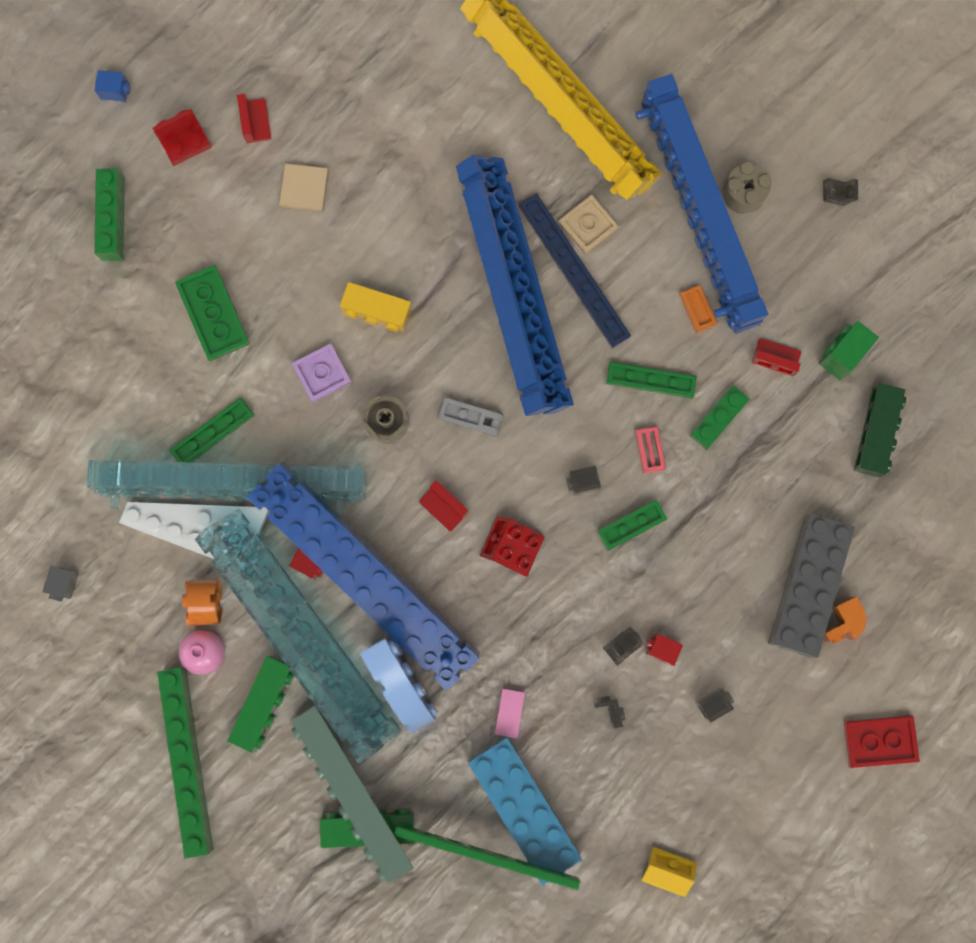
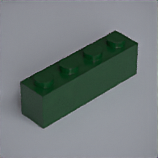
(880, 430)

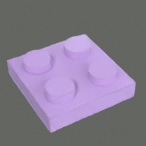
(321, 373)

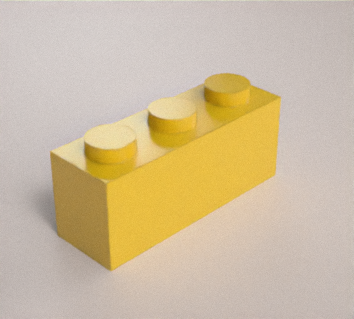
(375, 307)

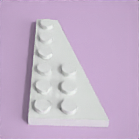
(184, 522)

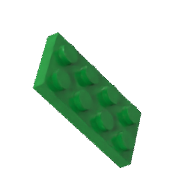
(212, 313)

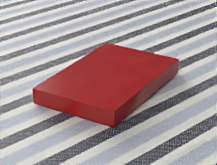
(881, 741)

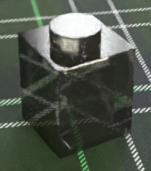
(583, 480)
(715, 704)

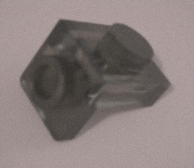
(840, 192)
(623, 645)
(615, 712)

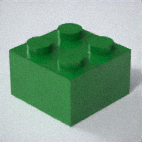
(848, 349)

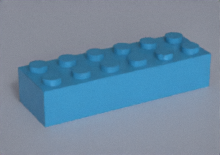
(523, 808)

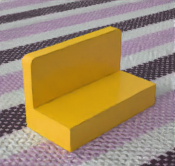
(670, 872)

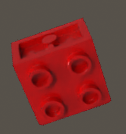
(181, 137)
(512, 545)

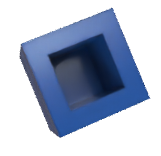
(112, 86)

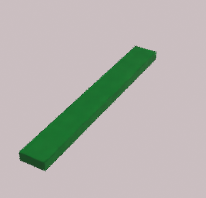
(488, 856)

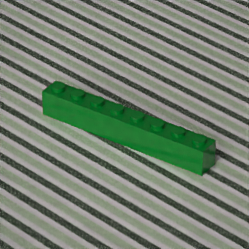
(185, 762)

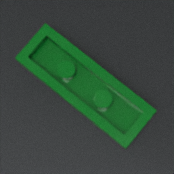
(720, 417)
(632, 525)

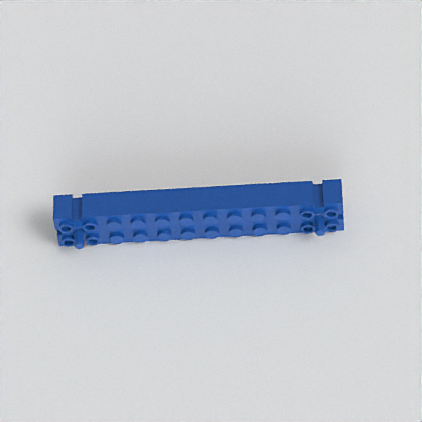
(703, 205)
(514, 286)
(364, 575)

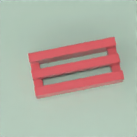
(653, 468)

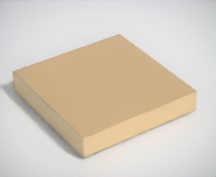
(304, 187)
(588, 224)

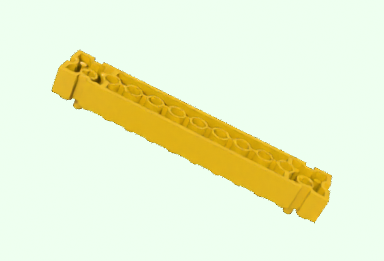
(563, 95)

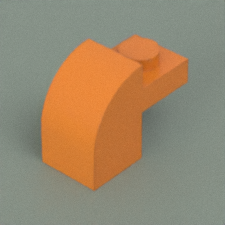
(851, 620)

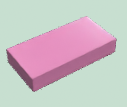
(509, 713)

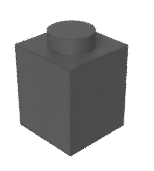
(60, 583)

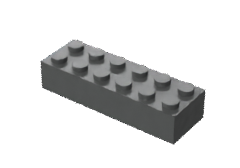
(811, 585)

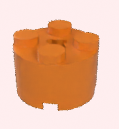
(203, 602)

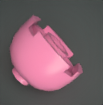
(202, 652)

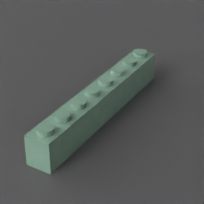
(352, 795)

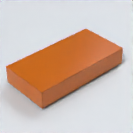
(698, 309)

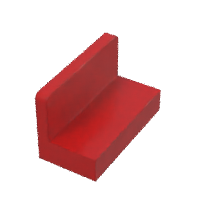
(254, 119)
(777, 357)
(443, 506)

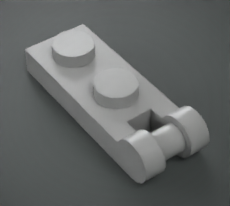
(470, 417)

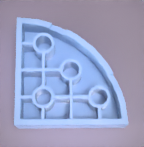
(398, 685)

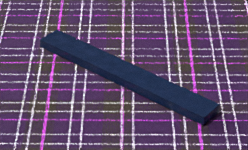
(574, 271)

